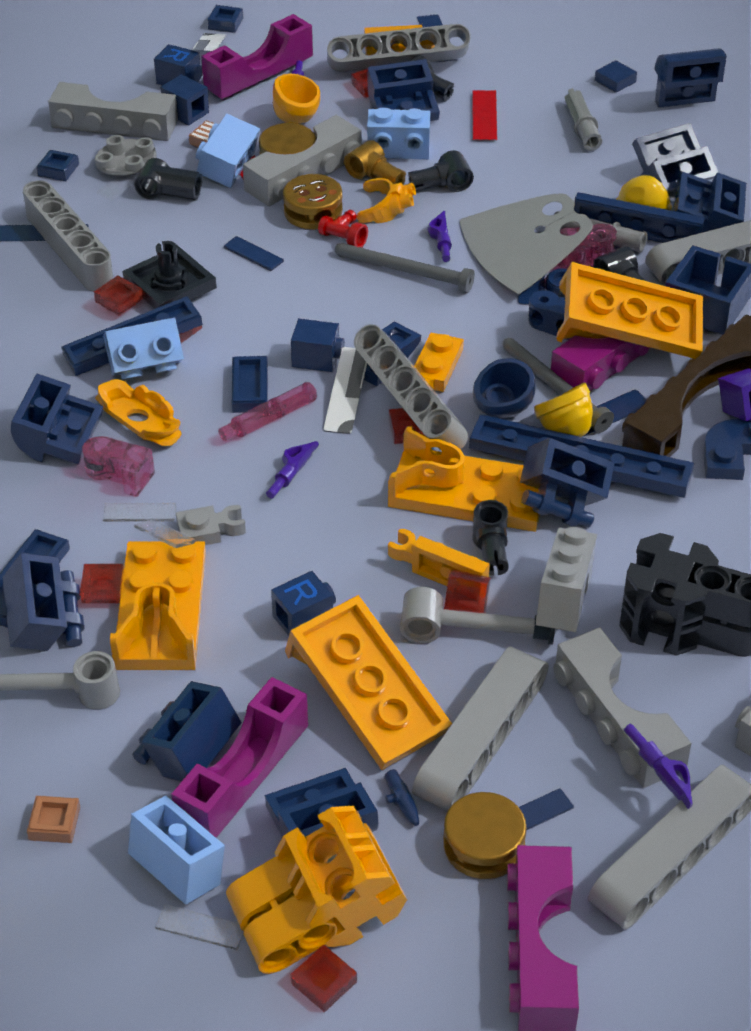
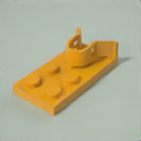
(630, 310)
(455, 483)
(159, 607)
(369, 681)

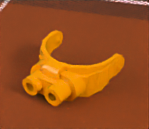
(397, 199)

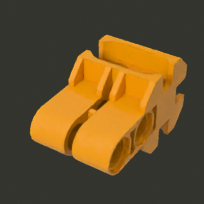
(298, 897)

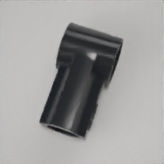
(159, 178)

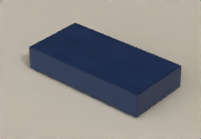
(249, 382)

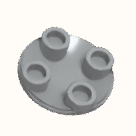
(124, 155)

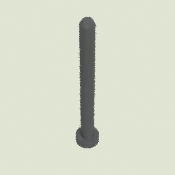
(462, 279)
(601, 417)

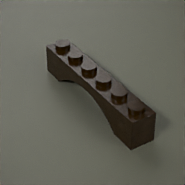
(659, 422)

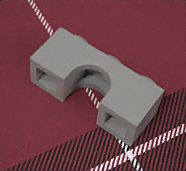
(566, 579)

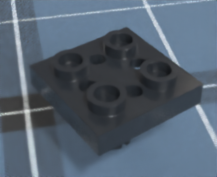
(170, 272)

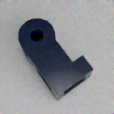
(546, 311)

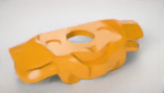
(122, 400)

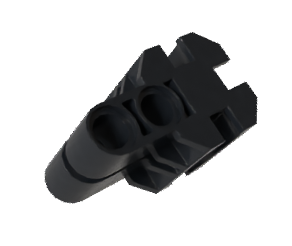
(686, 599)

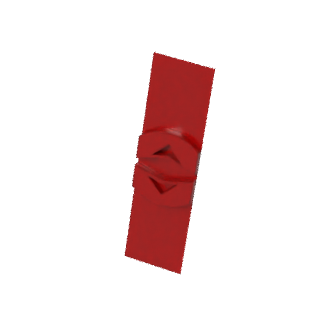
(484, 115)

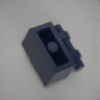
(565, 473)
(41, 603)
(189, 731)

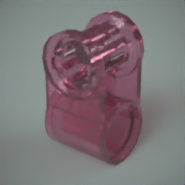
(591, 246)

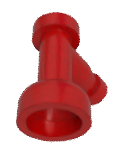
(354, 234)

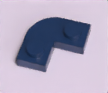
(725, 449)

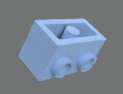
(400, 132)
(227, 150)
(143, 348)
(176, 849)

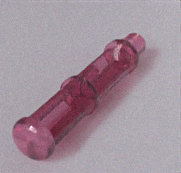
(269, 411)

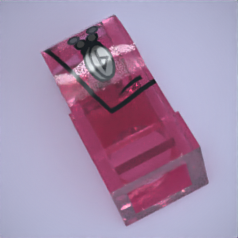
(119, 462)

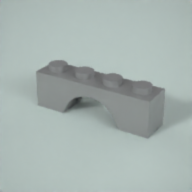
(146, 116)
(270, 172)
(590, 670)

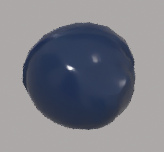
(504, 388)

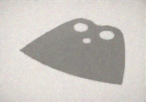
(509, 247)

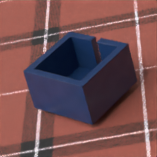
(698, 275)

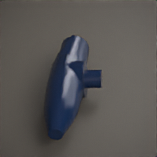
(401, 796)

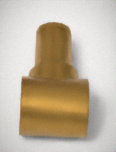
(371, 161)

